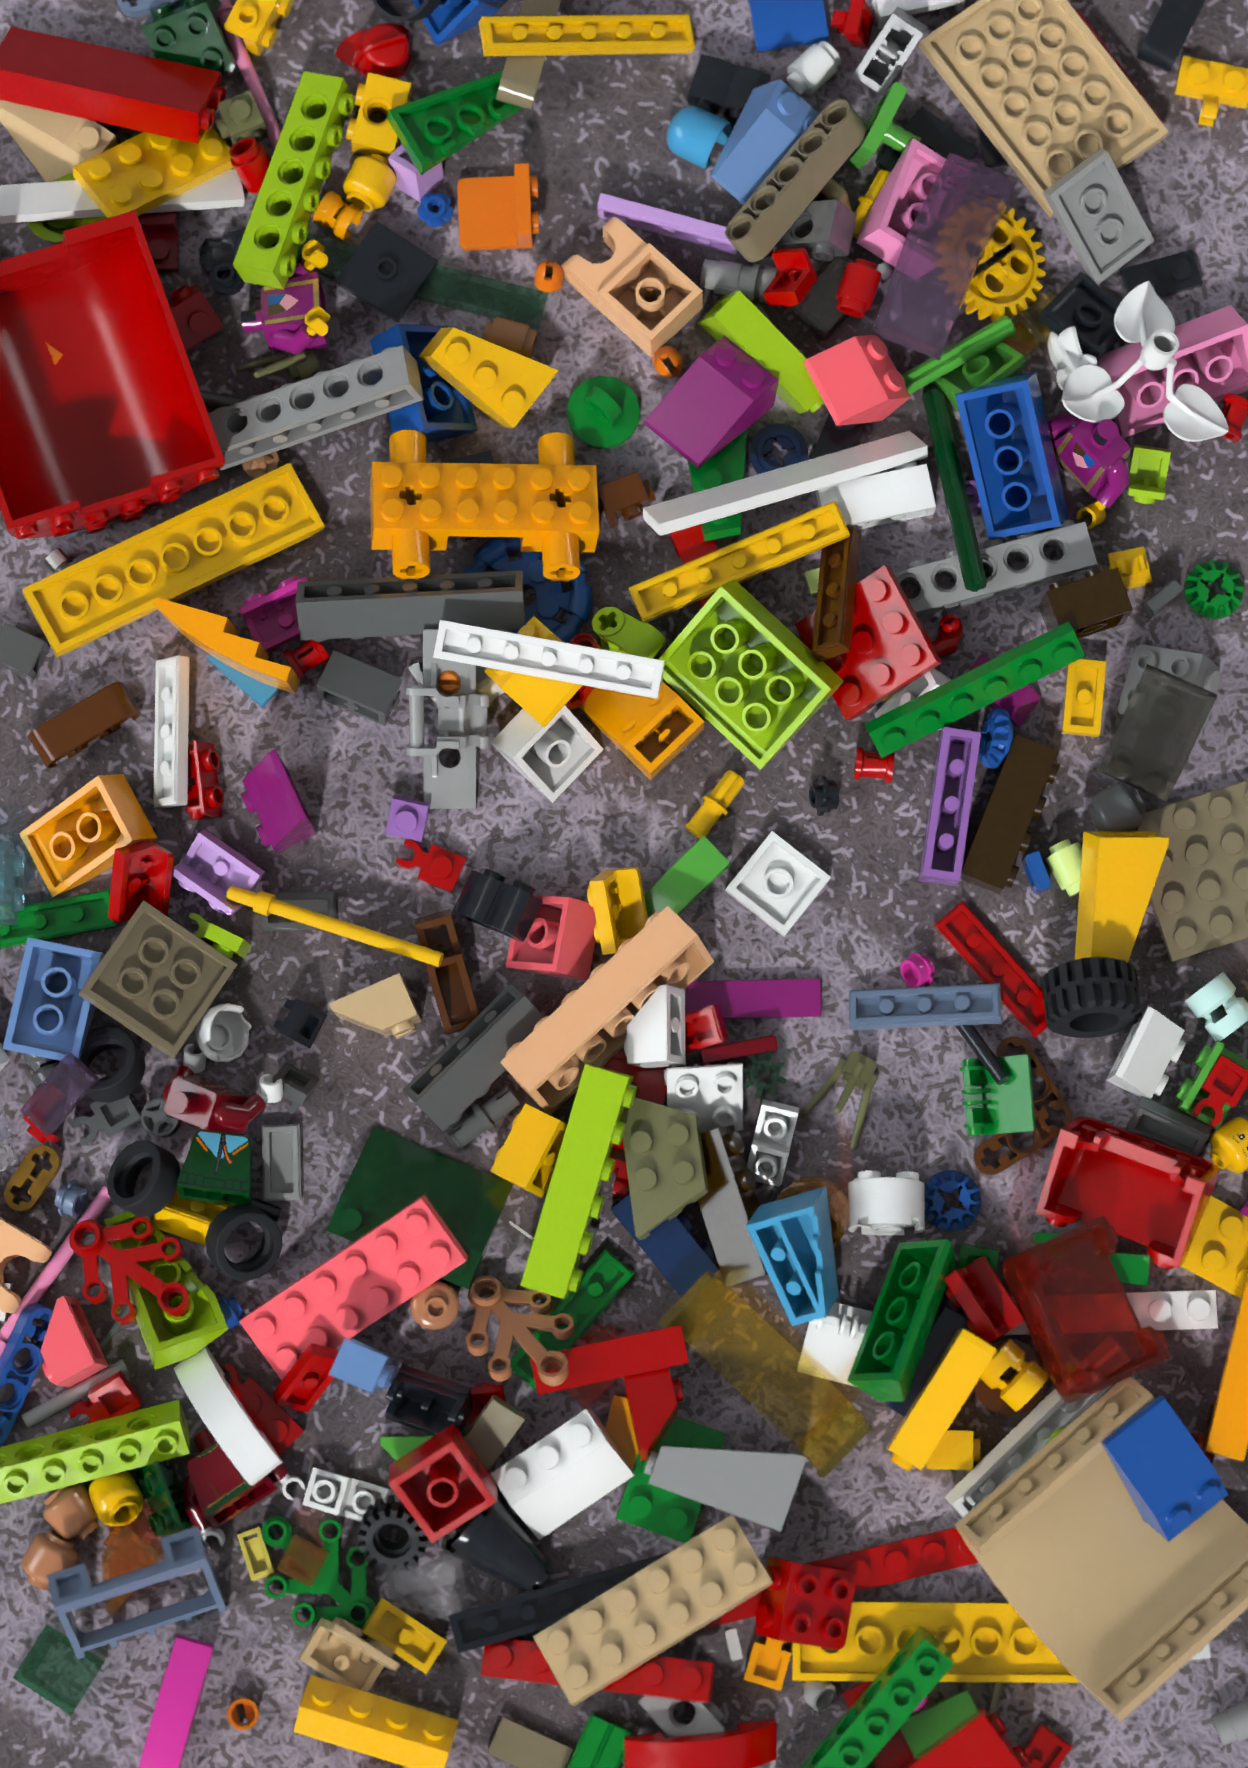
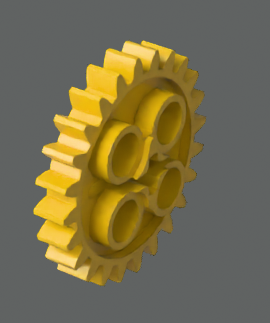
(1009, 288)

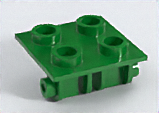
(998, 1107)

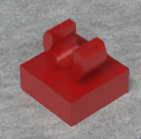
(855, 23)

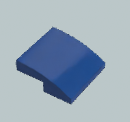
(787, 23)

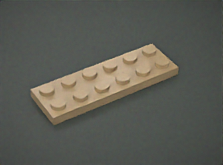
(653, 1610)

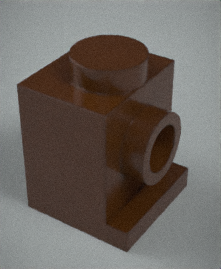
(625, 498)

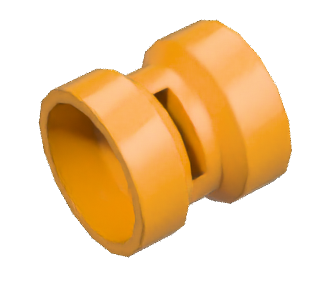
(337, 215)

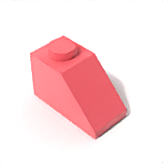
(70, 1345)

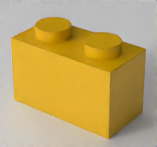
(530, 1151)

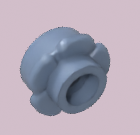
(66, 1199)

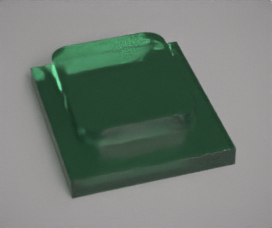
(56, 1672)

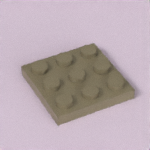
(158, 979)

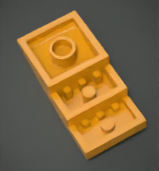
(220, 639)

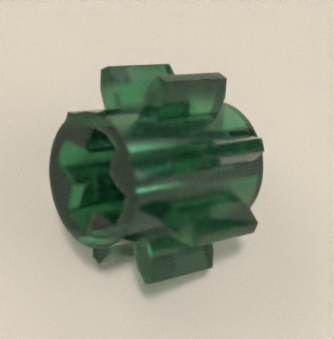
(764, 1065)

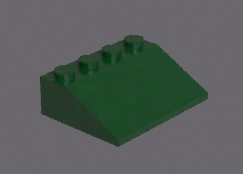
(398, 1172)

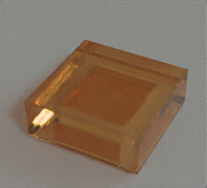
(302, 1560)

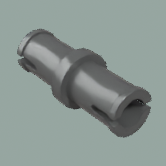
(483, 1117)

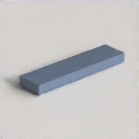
(925, 1006)

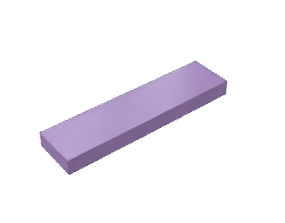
(665, 223)

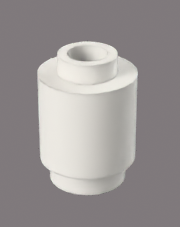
(813, 68)

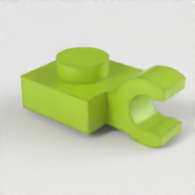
(223, 940)

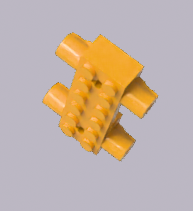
(542, 503)

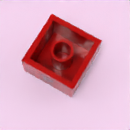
(442, 1483)

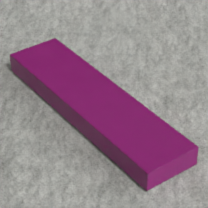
(757, 998)

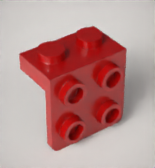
(806, 1604)

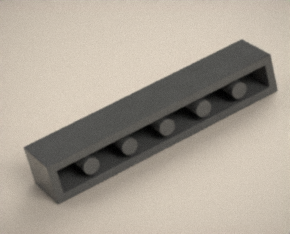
(408, 606)

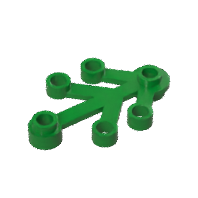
(327, 1579)

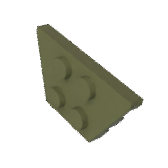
(662, 1163)

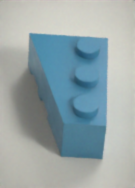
(798, 1253)

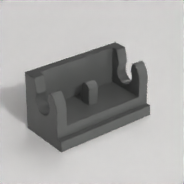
(358, 687)

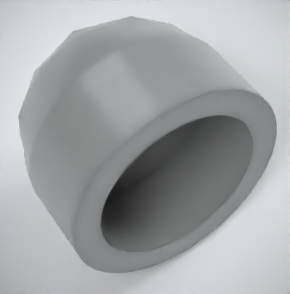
(818, 1694)

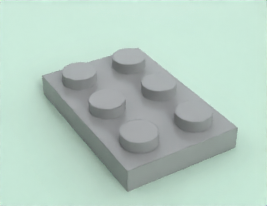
(1098, 216)

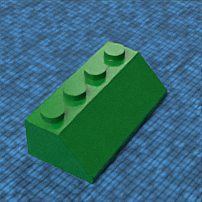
(902, 1319)

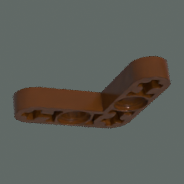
(1043, 1132)

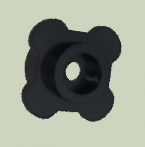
(824, 795)

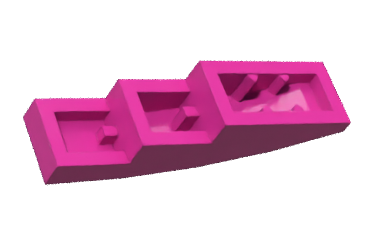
(177, 1703)

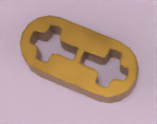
(40, 1183)

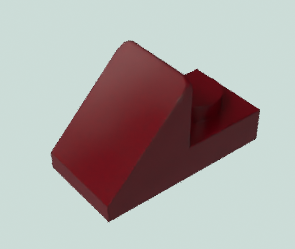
(162, 239)

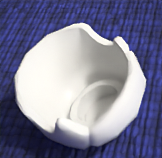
(223, 1032)

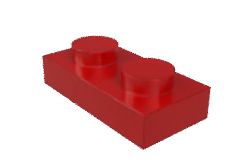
(306, 1378)

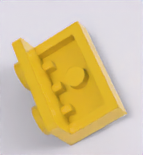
(257, 21)
(617, 906)

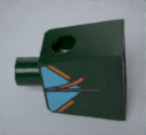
(217, 1169)

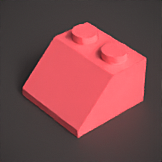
(858, 380)
(558, 940)

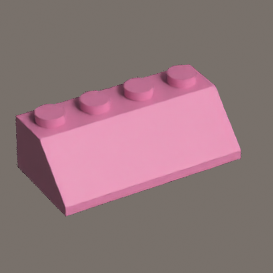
(1208, 356)

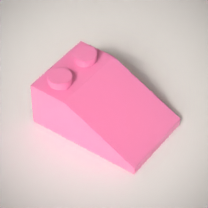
(900, 201)

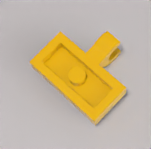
(1212, 84)

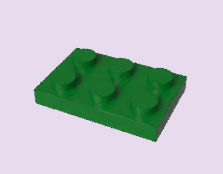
(656, 1507)

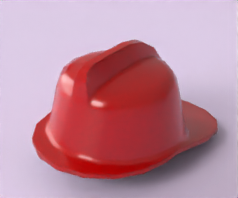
(377, 50)

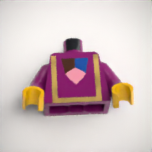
(297, 315)
(1094, 457)

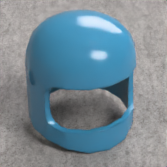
(694, 133)

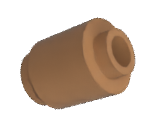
(511, 335)

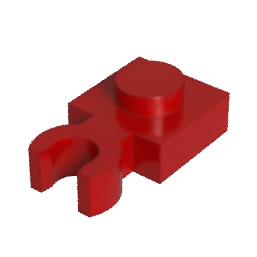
(437, 867)
(1224, 1085)
(108, 1399)

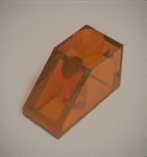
(126, 1552)

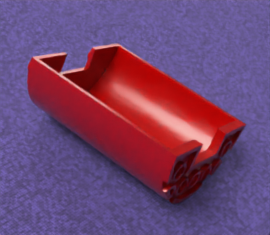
(121, 407)

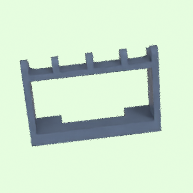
(183, 1554)

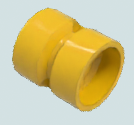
(1022, 1384)

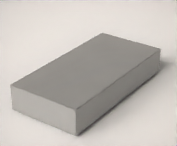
(281, 1162)

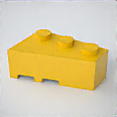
(488, 374)

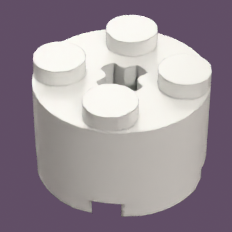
(886, 1203)

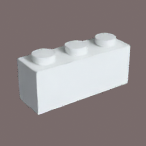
(883, 497)

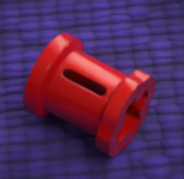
(1235, 412)
(306, 657)
(873, 766)

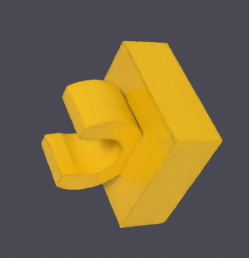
(1132, 566)

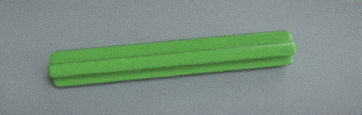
(959, 353)

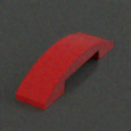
(741, 1748)

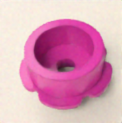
(917, 970)

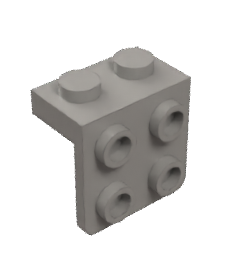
(1186, 665)

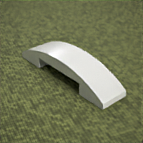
(226, 1416)

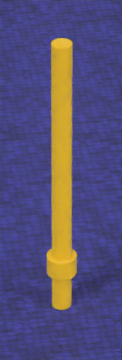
(267, 904)

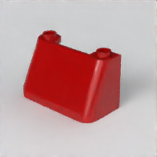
(1133, 1181)

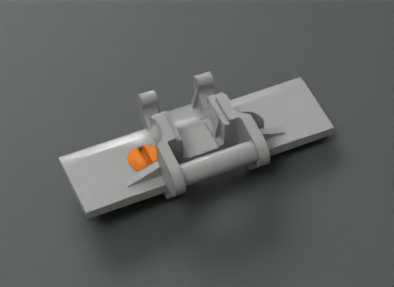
(460, 727)

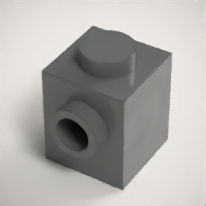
(22, 650)

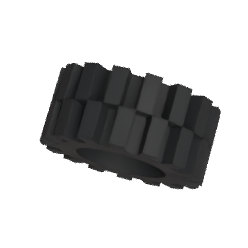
(387, 1551)

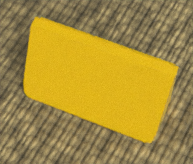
(187, 1218)

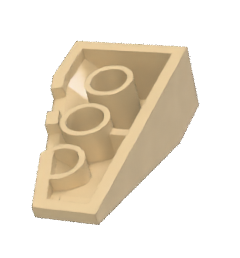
(54, 139)

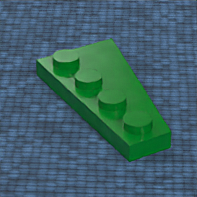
(449, 120)
(721, 469)

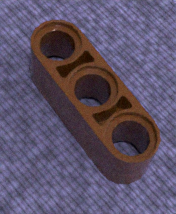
(82, 723)

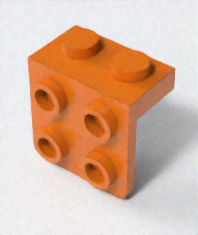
(498, 211)

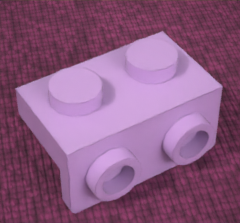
(211, 869)

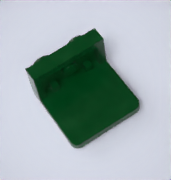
(189, 35)

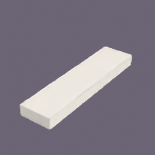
(171, 732)

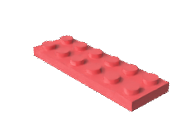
(355, 1286)

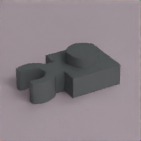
(110, 1117)

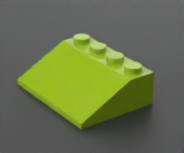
(747, 673)

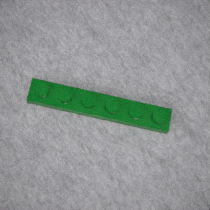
(975, 689)

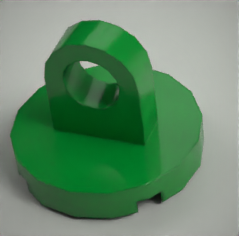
(603, 412)

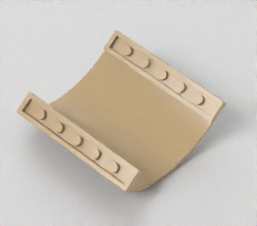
(1094, 1575)

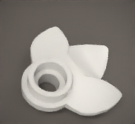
(1067, 354)

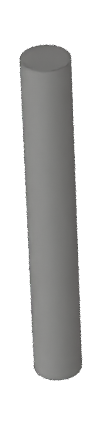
(71, 1395)

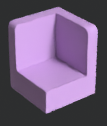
(409, 178)

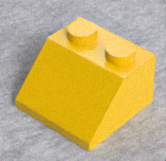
(536, 695)

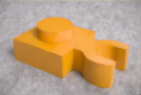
(767, 1664)

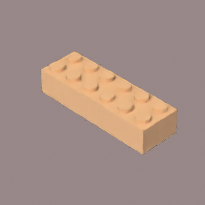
(595, 1017)

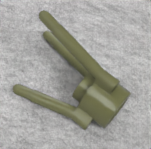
(298, 365)
(856, 1072)

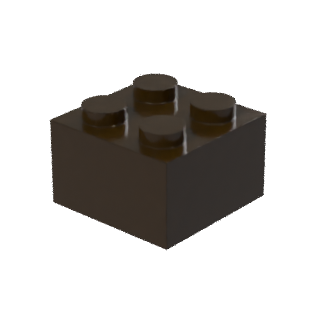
(1088, 604)

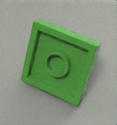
(882, 129)

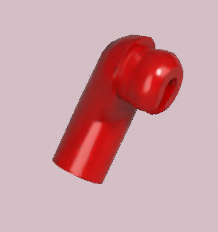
(948, 635)

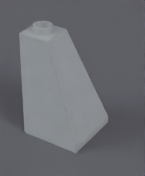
(735, 1481)

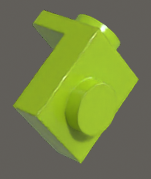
(1148, 473)

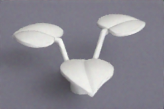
(1147, 320)

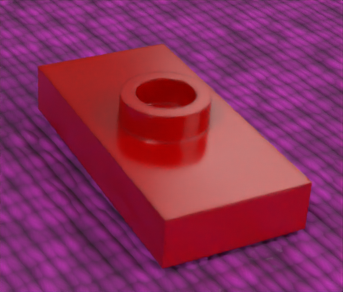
(704, 1029)

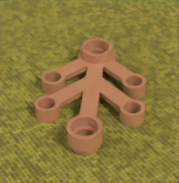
(517, 1327)

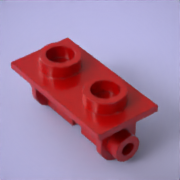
(206, 795)

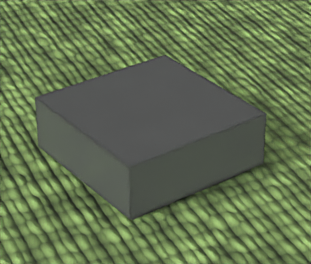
(1162, 598)

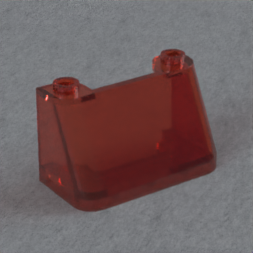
(1081, 1312)

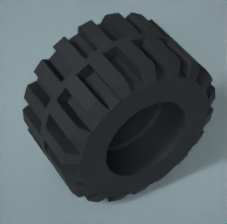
(1091, 997)

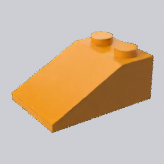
(81, 833)

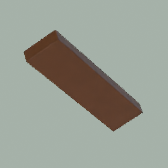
(836, 597)

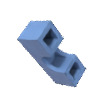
(364, 1366)

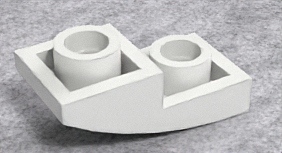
(772, 1142)
(341, 1494)

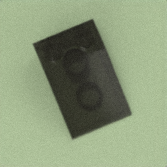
(1156, 732)

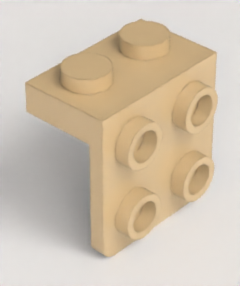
(343, 1657)

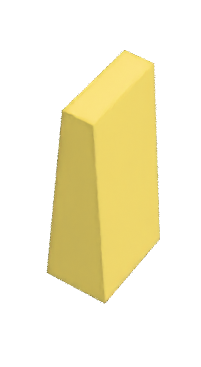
(256, 1555)

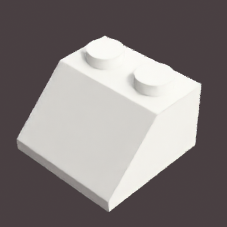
(548, 755)
(1147, 1054)

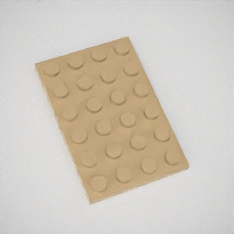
(1041, 88)

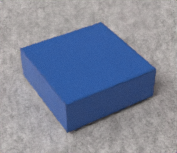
(1036, 873)

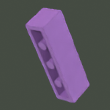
(949, 806)

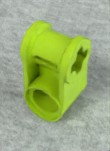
(626, 634)

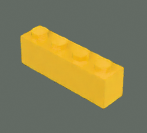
(374, 1725)

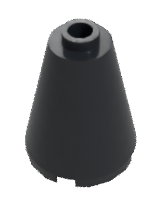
(499, 1547)

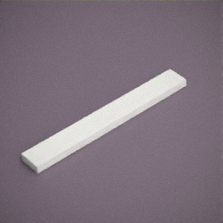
(70, 201)
(784, 483)

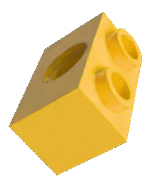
(381, 95)

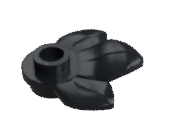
(218, 259)

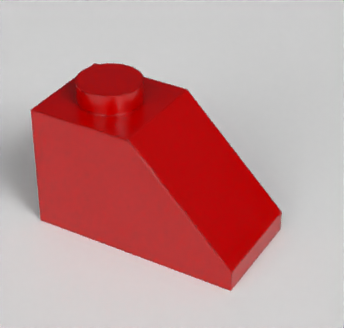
(652, 1406)

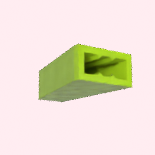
(754, 334)

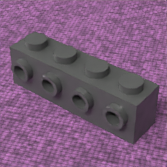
(473, 1058)

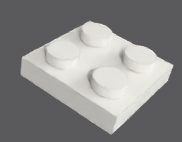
(778, 884)

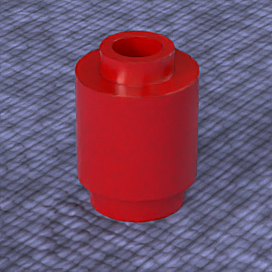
(250, 163)
(858, 288)

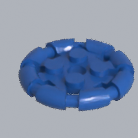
(548, 594)

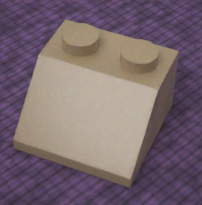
(381, 1008)

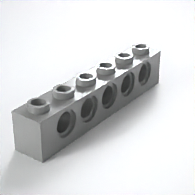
(317, 405)
(1069, 538)

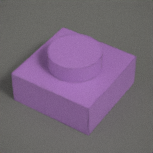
(407, 818)

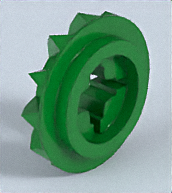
(1197, 594)

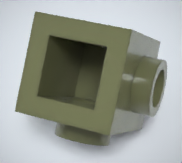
(240, 118)

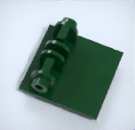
(154, 1484)

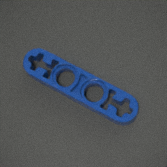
(22, 1376)

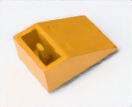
(644, 727)

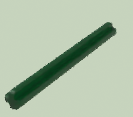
(954, 490)

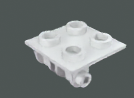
(708, 1092)
(835, 1341)

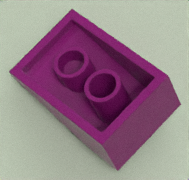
(713, 402)
(277, 804)

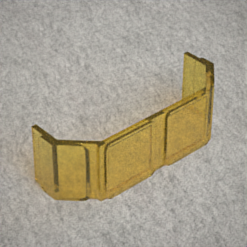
(768, 1372)

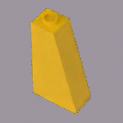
(1115, 890)
(940, 1399)

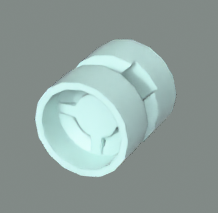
(1212, 995)

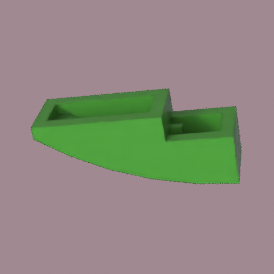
(687, 879)

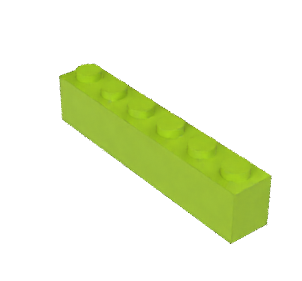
(577, 1181)

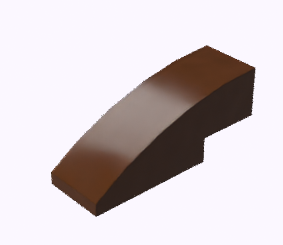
(450, 980)

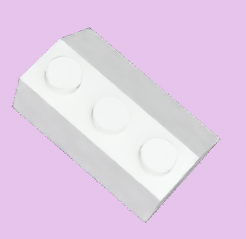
(563, 1474)

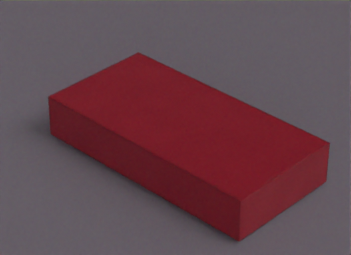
(739, 1049)

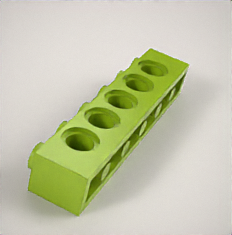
(303, 129)
(93, 1451)

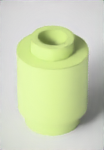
(1066, 865)

